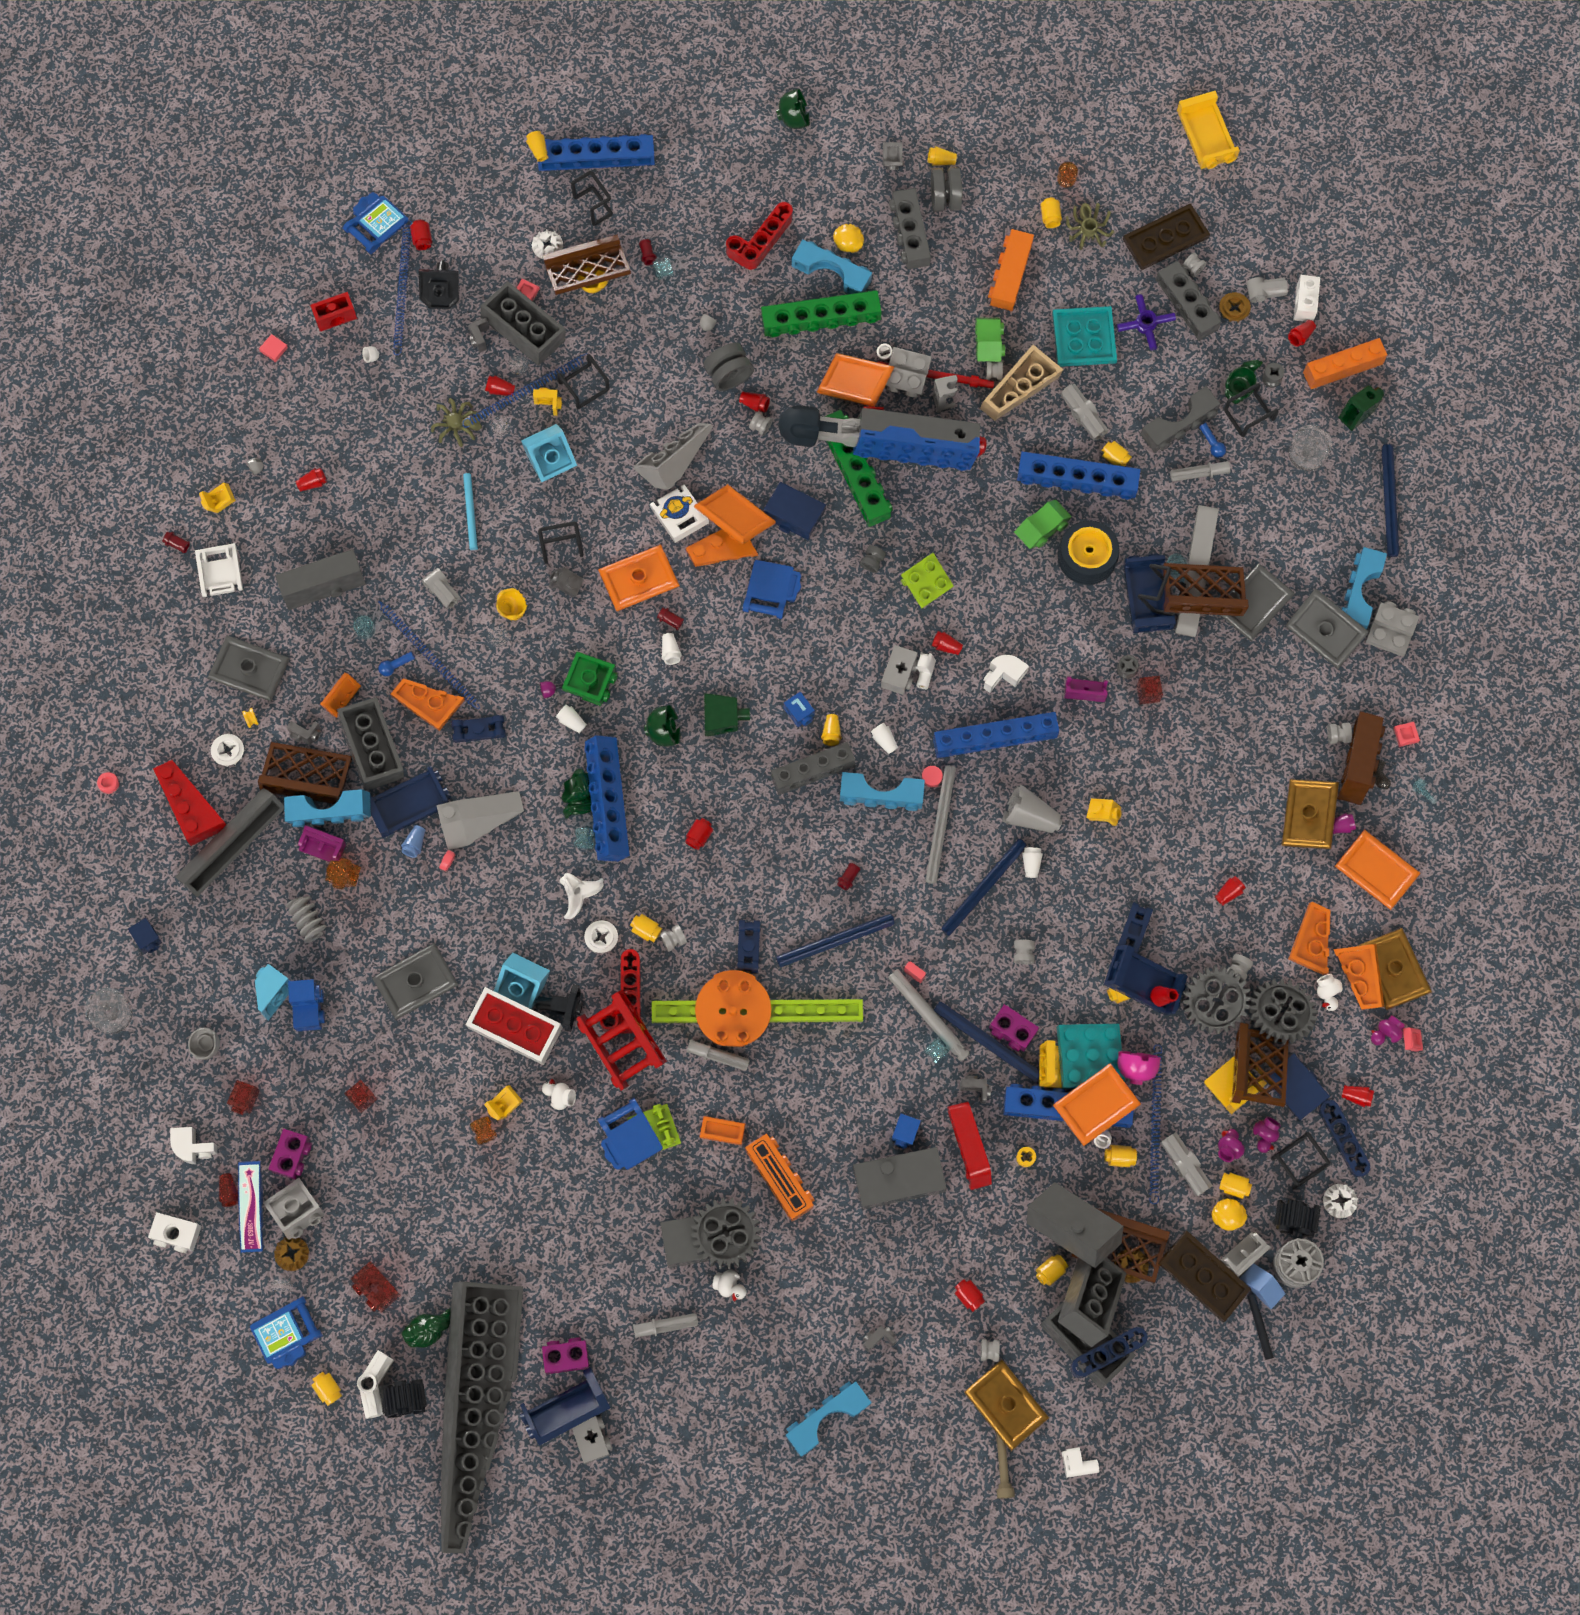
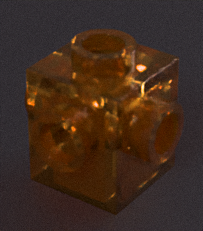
(342, 873)

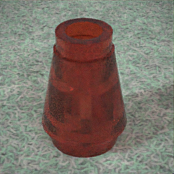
(227, 1190)

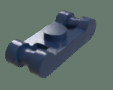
(478, 729)
(1135, 928)
(748, 946)

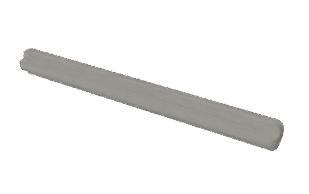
(940, 824)

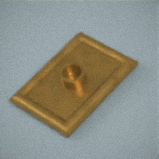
(1310, 814)
(1399, 969)
(1006, 1405)

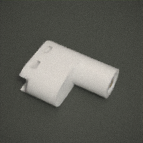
(925, 667)
(1075, 1467)

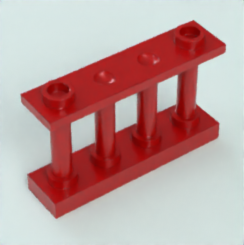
(642, 1039)

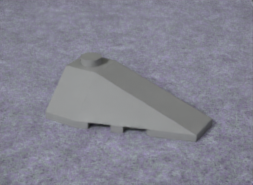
(671, 463)
(472, 818)

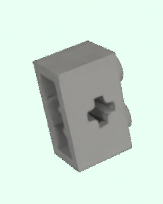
(899, 659)
(592, 1451)

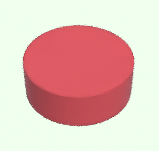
(932, 776)
(108, 783)
(447, 860)

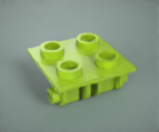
(926, 580)
(662, 1125)

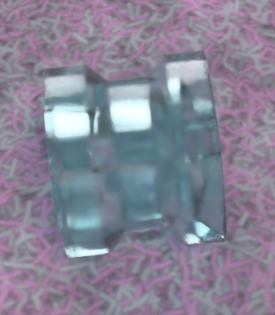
(663, 268)
(1178, 559)
(363, 622)
(584, 838)
(936, 1051)

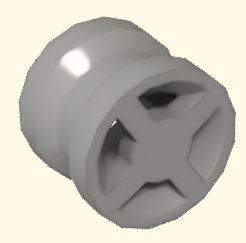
(1194, 264)
(994, 370)
(760, 423)
(990, 1350)

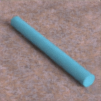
(470, 511)

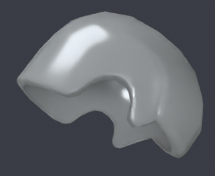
(204, 1043)

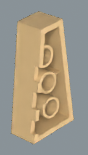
(1024, 380)

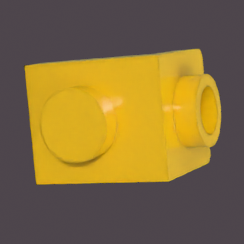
(548, 397)
(218, 498)
(1104, 810)
(503, 1103)

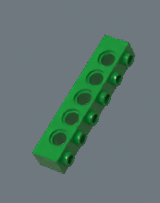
(811, 308)
(872, 513)

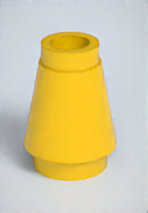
(537, 145)
(940, 156)
(831, 732)

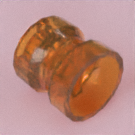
(1070, 172)
(483, 1130)

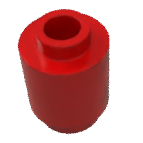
(421, 235)
(699, 833)
(969, 1295)

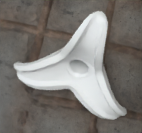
(577, 891)

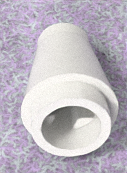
(670, 650)
(571, 719)
(884, 737)
(1032, 860)

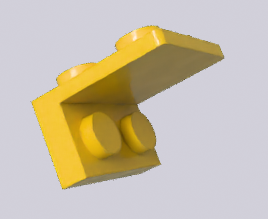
(1049, 1065)
(1221, 1086)

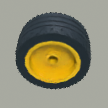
(1088, 552)

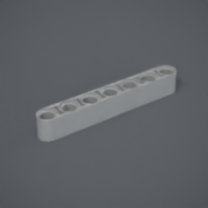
(1199, 555)

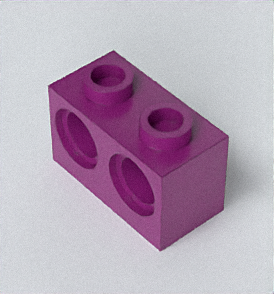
(1017, 1024)
(284, 1153)
(565, 1363)

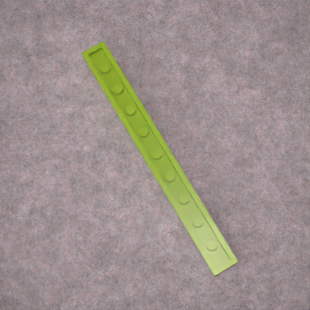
(781, 1011)

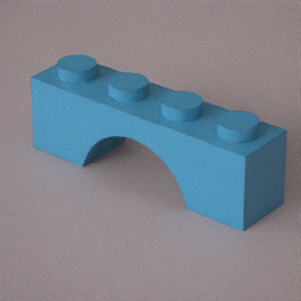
(811, 258)
(1369, 566)
(856, 790)
(351, 805)
(850, 1401)

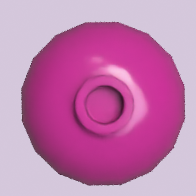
(1138, 1066)

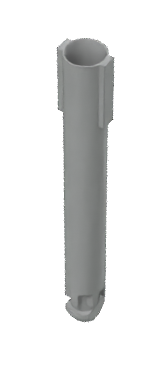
(928, 1015)

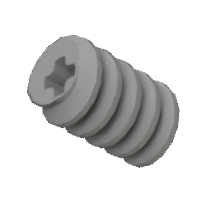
(306, 918)

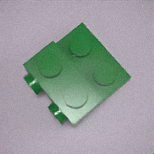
(590, 678)

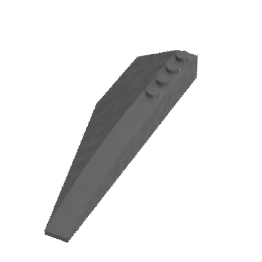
(477, 1389)

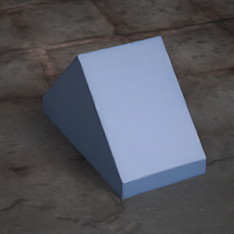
(1263, 1285)

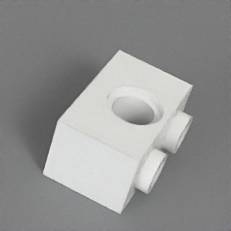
(1306, 298)
(165, 1224)

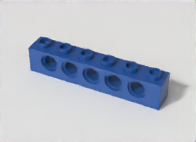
(605, 156)
(1088, 470)
(995, 735)
(606, 798)
(1036, 1110)

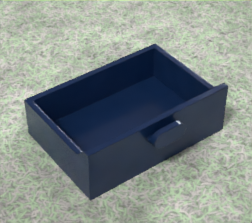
(794, 511)
(1302, 1089)

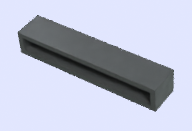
(230, 842)

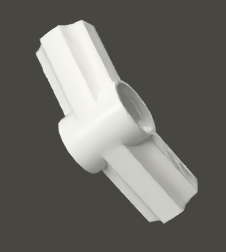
(371, 1398)

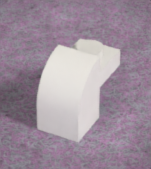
(1005, 667)
(185, 1147)

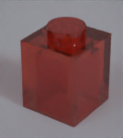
(1149, 690)
(360, 1096)
(243, 1097)

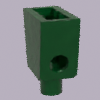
(1366, 402)
(722, 714)

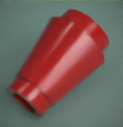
(1301, 333)
(498, 386)
(755, 401)
(311, 480)
(946, 643)
(1230, 890)
(1162, 995)
(1358, 1095)

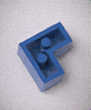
(306, 1001)

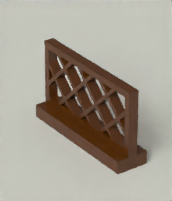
(585, 255)
(1206, 604)
(289, 787)
(1241, 1068)
(1140, 1231)

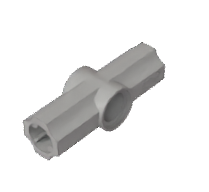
(1084, 412)
(1186, 1164)

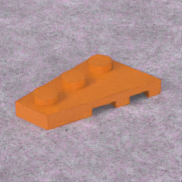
(718, 548)
(429, 704)
(1312, 940)
(1363, 973)

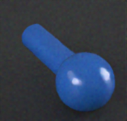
(1217, 448)
(387, 667)

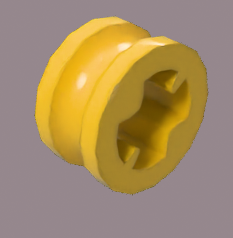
(250, 717)
(1026, 1163)

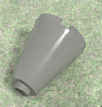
(1031, 812)

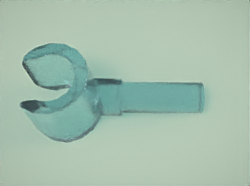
(1419, 787)

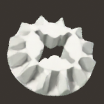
(538, 245)
(218, 748)
(602, 927)
(1334, 1208)

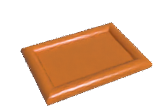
(855, 379)
(734, 514)
(638, 577)
(1377, 869)
(1096, 1104)

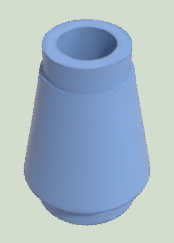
(413, 843)

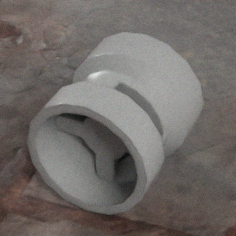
(1339, 733)
(671, 939)
(1024, 952)
(1240, 965)

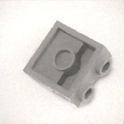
(909, 372)
(1392, 628)
(294, 1209)

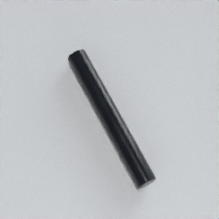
(1260, 1327)

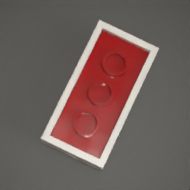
(514, 1026)

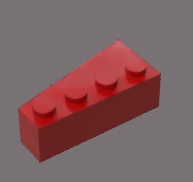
(190, 808)

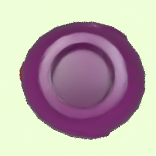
(1391, 1028)
(1268, 1132)
(1229, 1146)

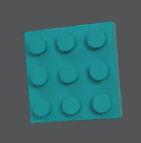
(1084, 336)
(1086, 1050)

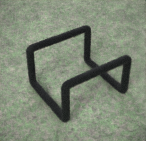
(603, 201)
(561, 380)
(1272, 415)
(543, 542)
(1154, 567)
(1297, 1184)

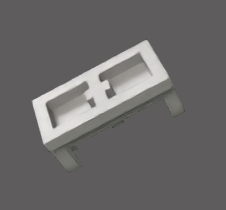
(944, 389)
(1245, 1253)

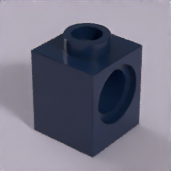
(145, 936)

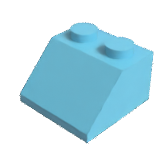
(549, 452)
(521, 980)
(270, 990)

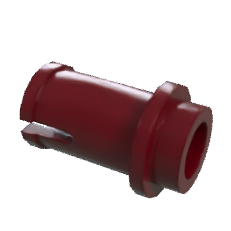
(647, 252)
(176, 542)
(670, 618)
(848, 876)

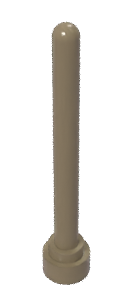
(1005, 1489)

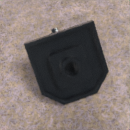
(439, 287)
(566, 1006)

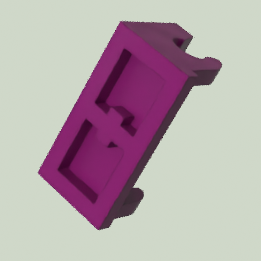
(1085, 690)
(321, 844)

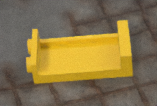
(1207, 130)

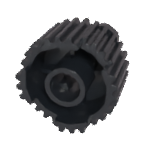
(1297, 1217)
(403, 1398)

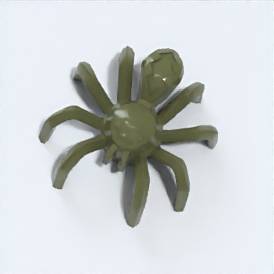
(1089, 225)
(455, 421)

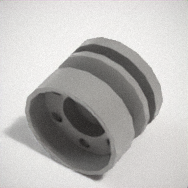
(1298, 1275)

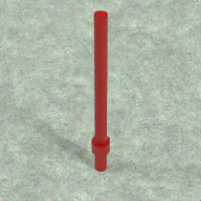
(973, 381)

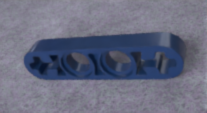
(1347, 1137)
(1107, 1350)

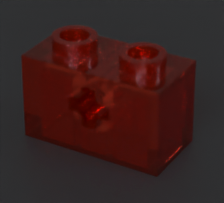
(386, 1292)

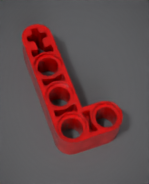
(763, 234)
(630, 990)
(970, 1145)

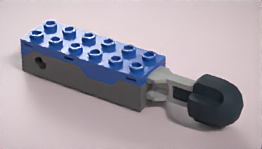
(889, 436)

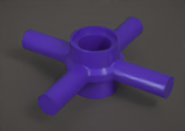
(1143, 328)

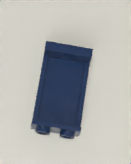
(1142, 580)
(408, 802)
(1138, 976)
(565, 1410)

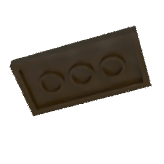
(1166, 236)
(1204, 1276)

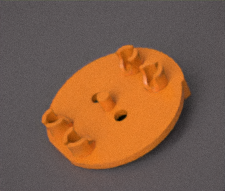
(733, 992)

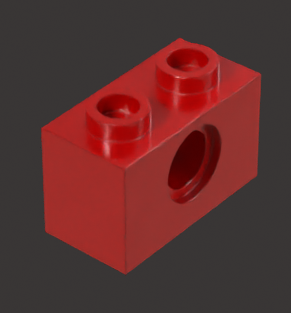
(333, 311)

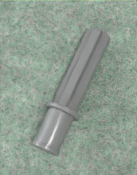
(1200, 471)
(718, 1055)
(665, 1325)

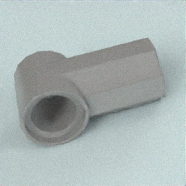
(1262, 289)
(441, 588)

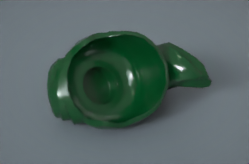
(1242, 379)
(577, 794)
(426, 1329)

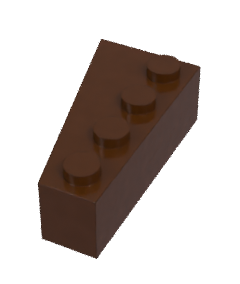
(1362, 758)

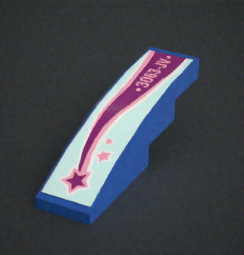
(250, 1206)

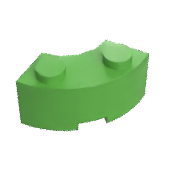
(988, 338)
(1043, 524)

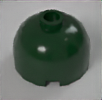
(793, 110)
(662, 726)

